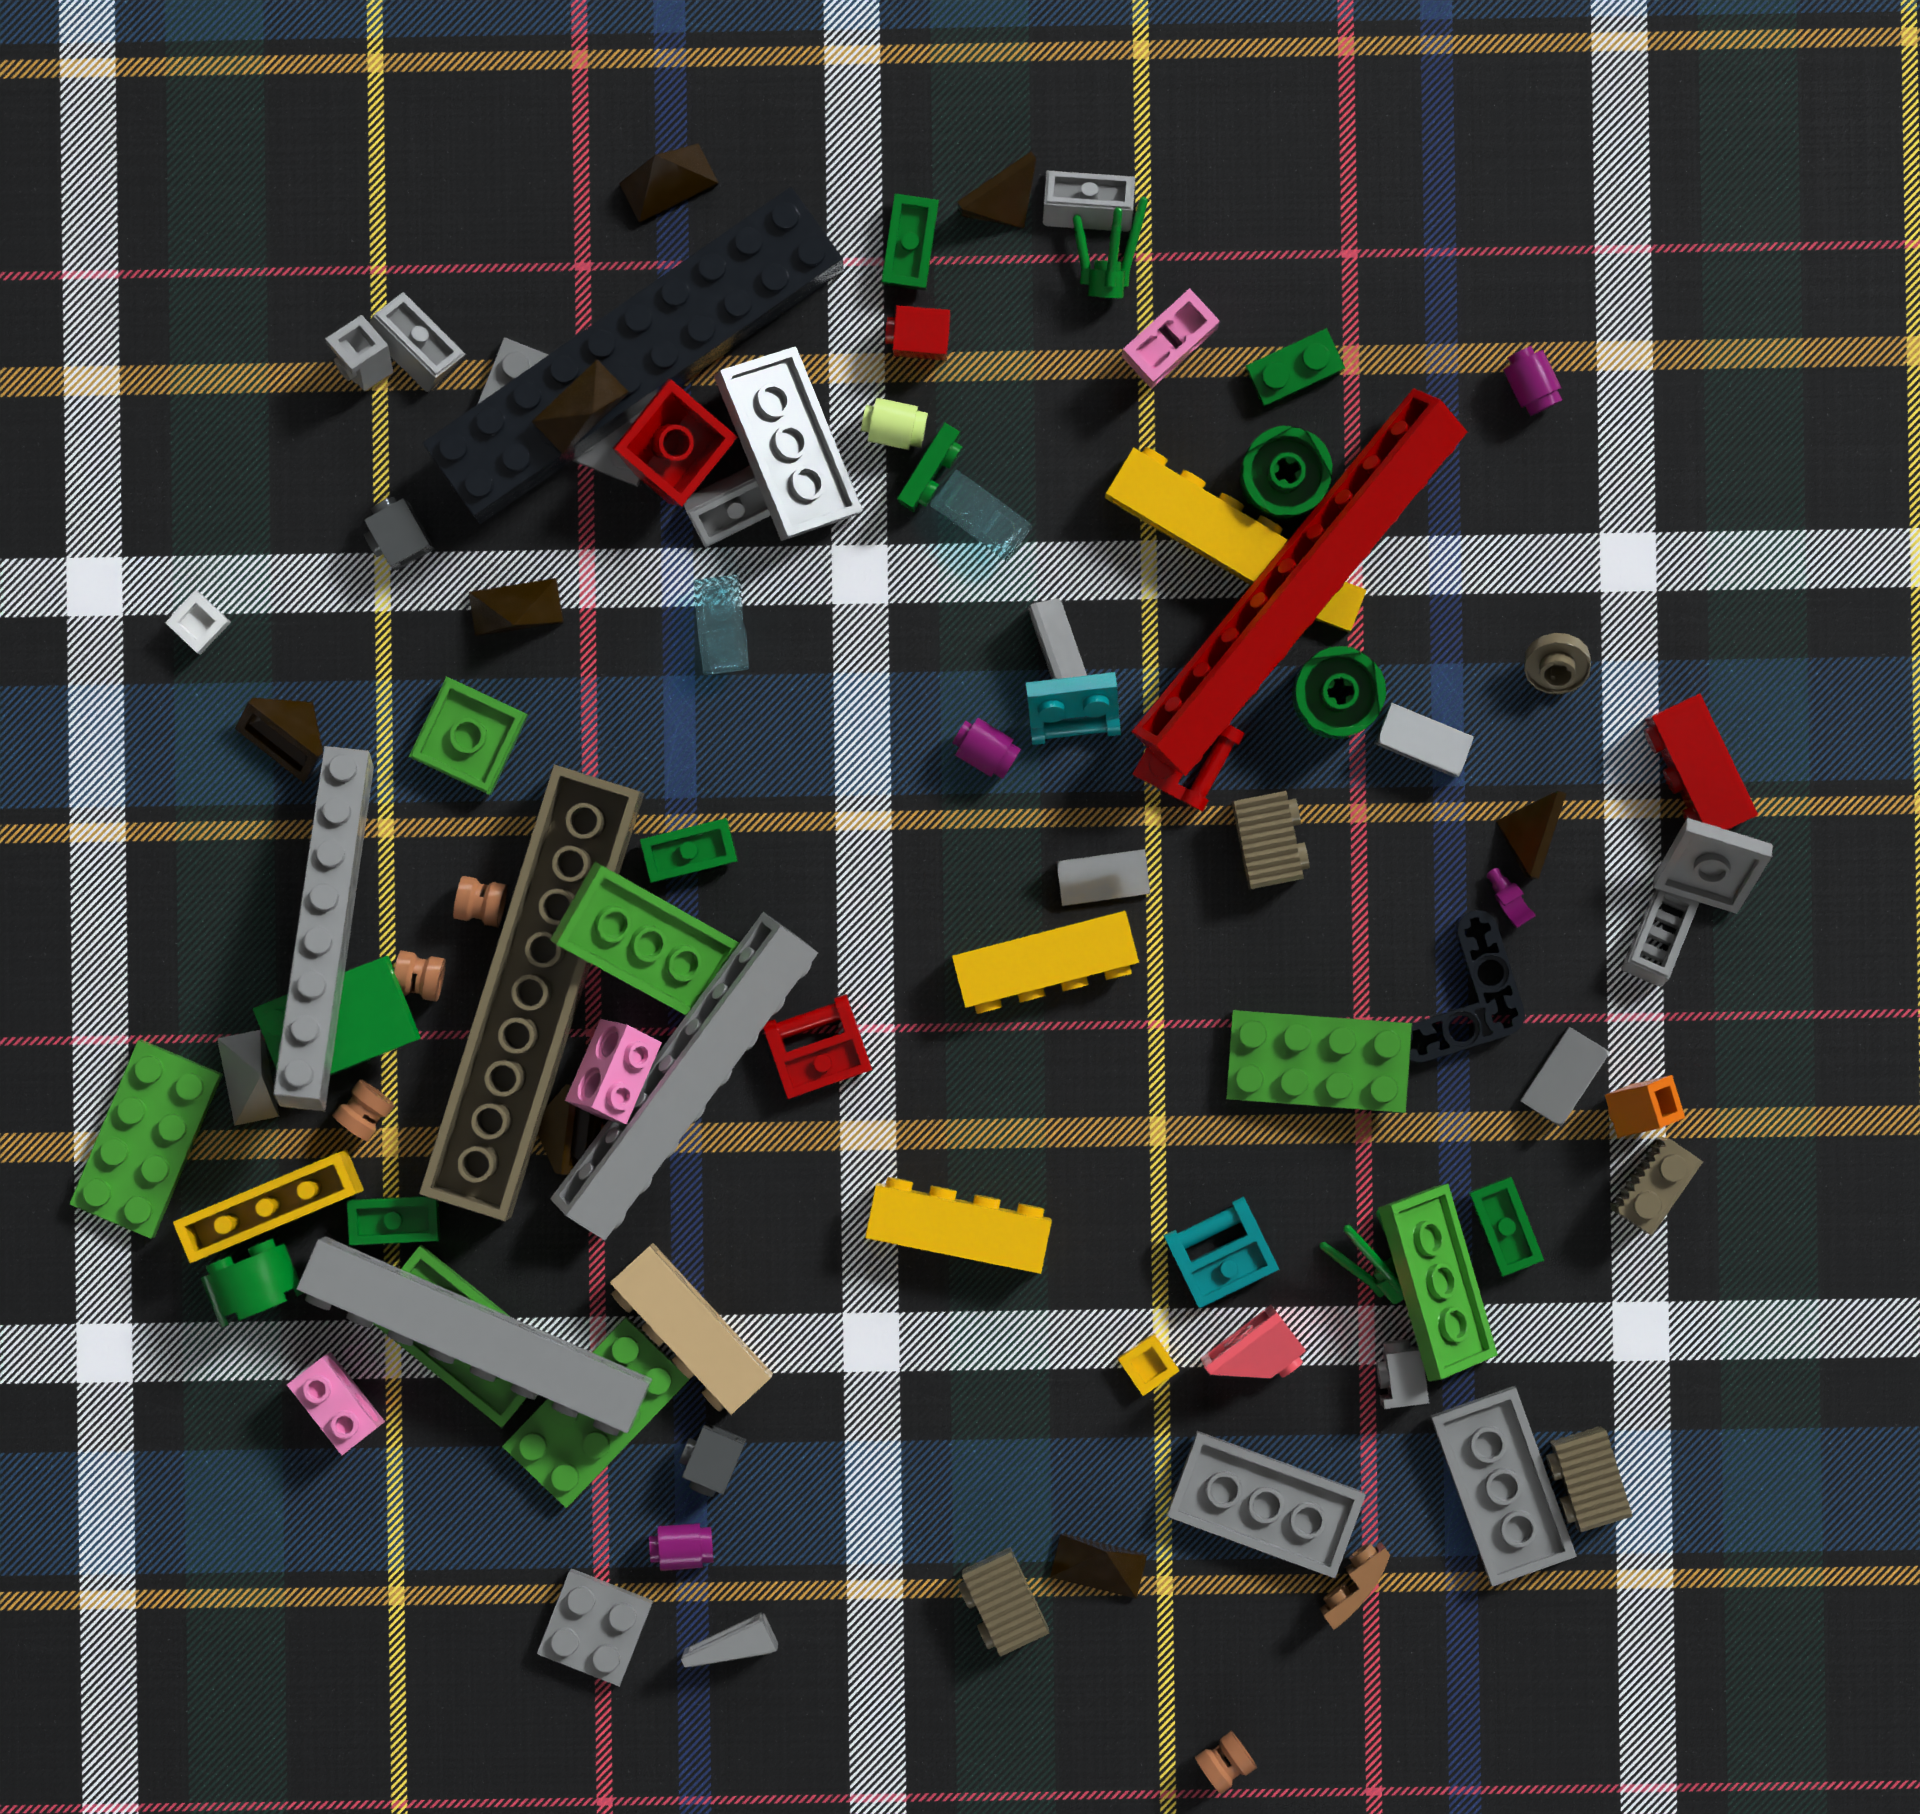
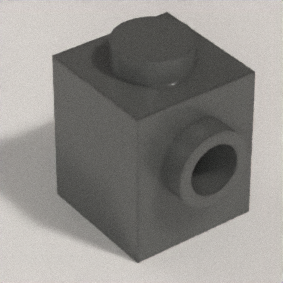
(397, 533)
(711, 1459)

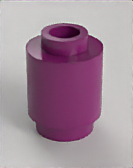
(1532, 380)
(985, 748)
(681, 1546)

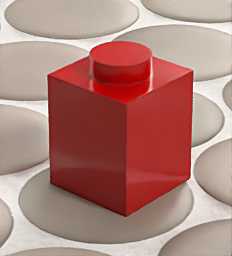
(919, 332)

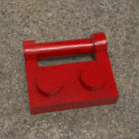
(1166, 779)
(821, 1061)

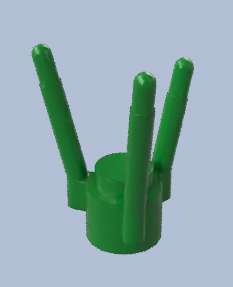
(1109, 276)
(1385, 1272)

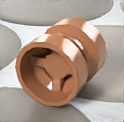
(480, 901)
(420, 975)
(363, 1110)
(1217, 1768)

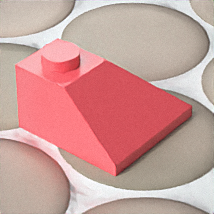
(1257, 1349)

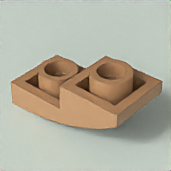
(1365, 1570)

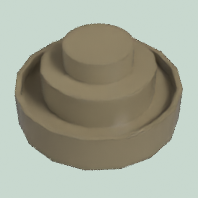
(1557, 663)

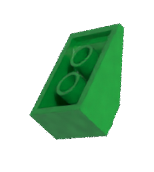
(370, 1017)

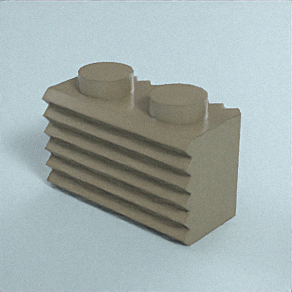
(1269, 839)
(1656, 1185)
(1589, 1479)
(1003, 1601)

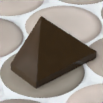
(668, 181)
(1003, 197)
(580, 407)
(516, 607)
(284, 732)
(1531, 832)
(566, 1132)
(1098, 1565)

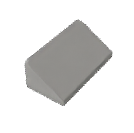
(1088, 196)
(416, 341)
(726, 507)
(1056, 639)
(1424, 740)
(1103, 877)
(1565, 1076)

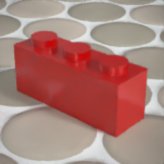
(1699, 764)

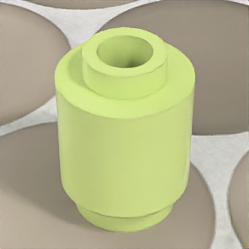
(894, 424)

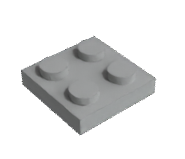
(1712, 865)
(595, 1627)

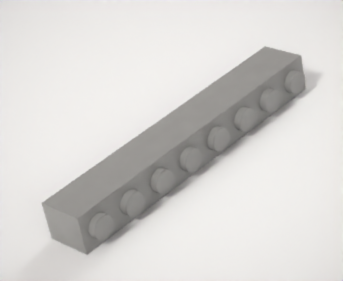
(324, 929)
(685, 1076)
(473, 1334)

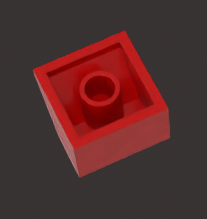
(674, 444)

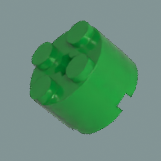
(1291, 448)
(1354, 672)
(251, 1283)

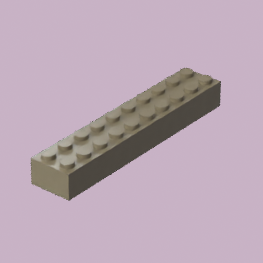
(527, 1000)

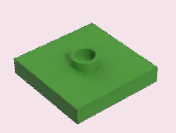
(468, 735)

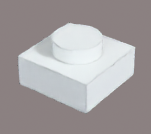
(198, 622)

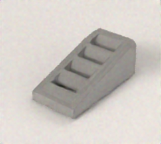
(1646, 969)
(740, 1641)

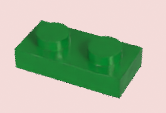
(910, 242)
(1295, 368)
(941, 453)
(689, 850)
(393, 1220)
(1506, 1226)

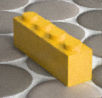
(1195, 517)
(1045, 960)
(268, 1206)
(958, 1226)

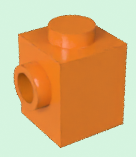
(1644, 1106)

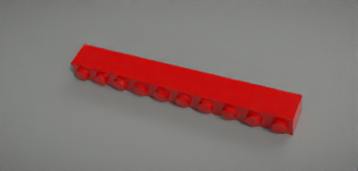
(1300, 581)

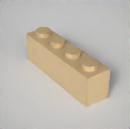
(691, 1329)

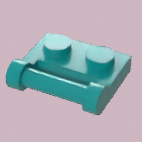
(1073, 698)
(1227, 1266)

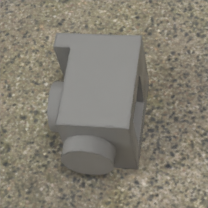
(360, 353)
(1402, 1375)

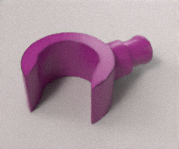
(1510, 898)

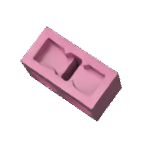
(1170, 338)
(613, 1071)
(335, 1403)

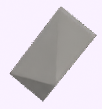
(248, 1077)

